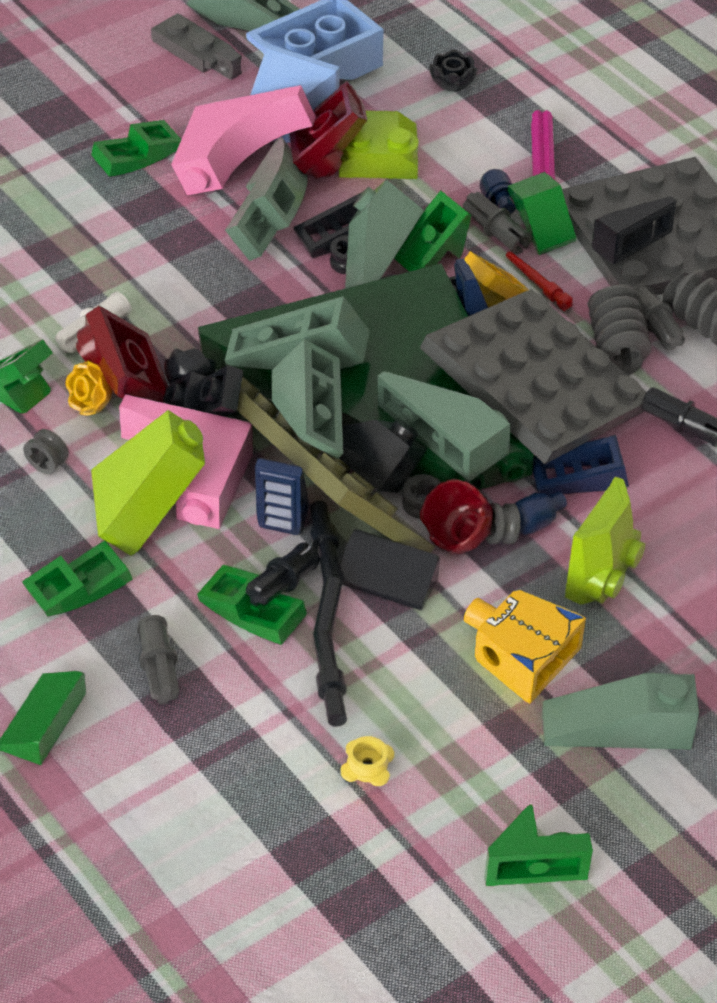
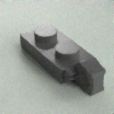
(197, 46)

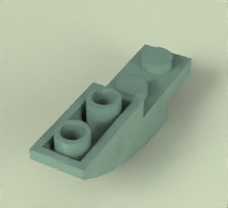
(272, 201)

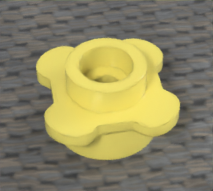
(367, 750)

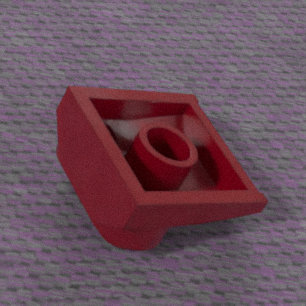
(337, 122)
(122, 354)

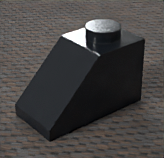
(382, 452)

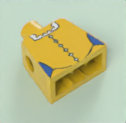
(525, 640)

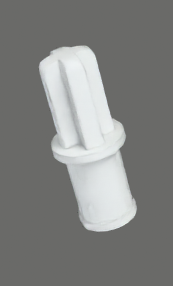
(67, 337)

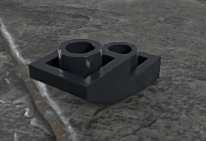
(210, 394)

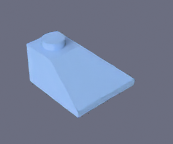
(289, 69)

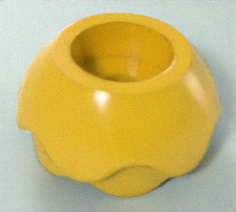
(88, 389)

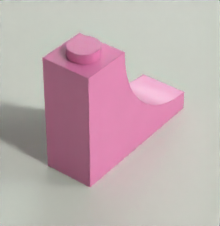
(233, 129)
(226, 453)

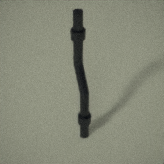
(330, 678)

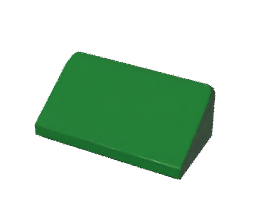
(44, 715)

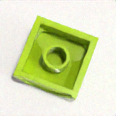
(382, 148)
(604, 548)

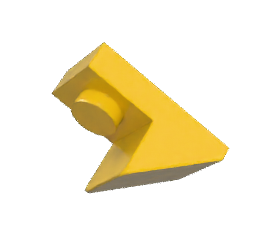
(494, 281)

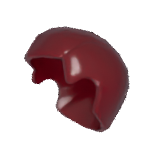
(456, 516)

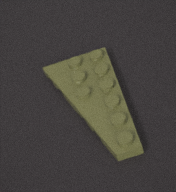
(327, 472)

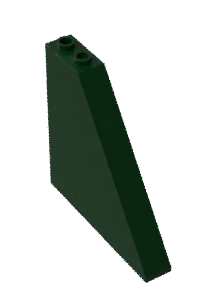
(399, 317)

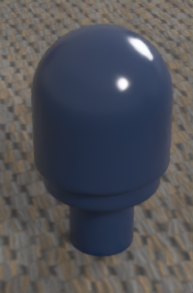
(495, 188)
(539, 511)

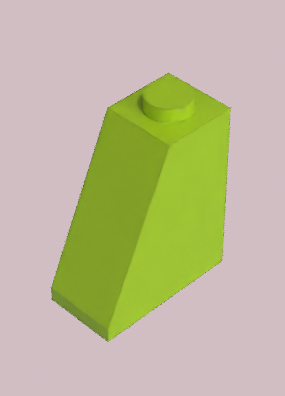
(145, 480)

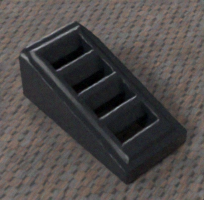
(330, 219)
(632, 229)

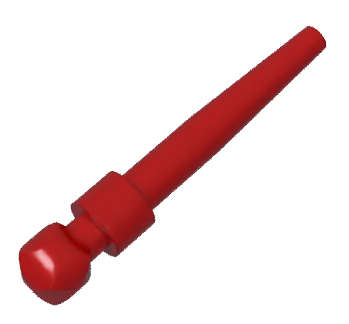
(550, 289)

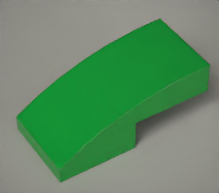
(143, 147)
(69, 586)
(227, 598)

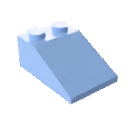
(327, 32)

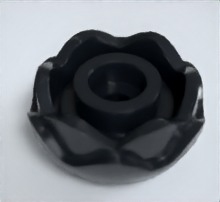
(453, 70)
(186, 361)

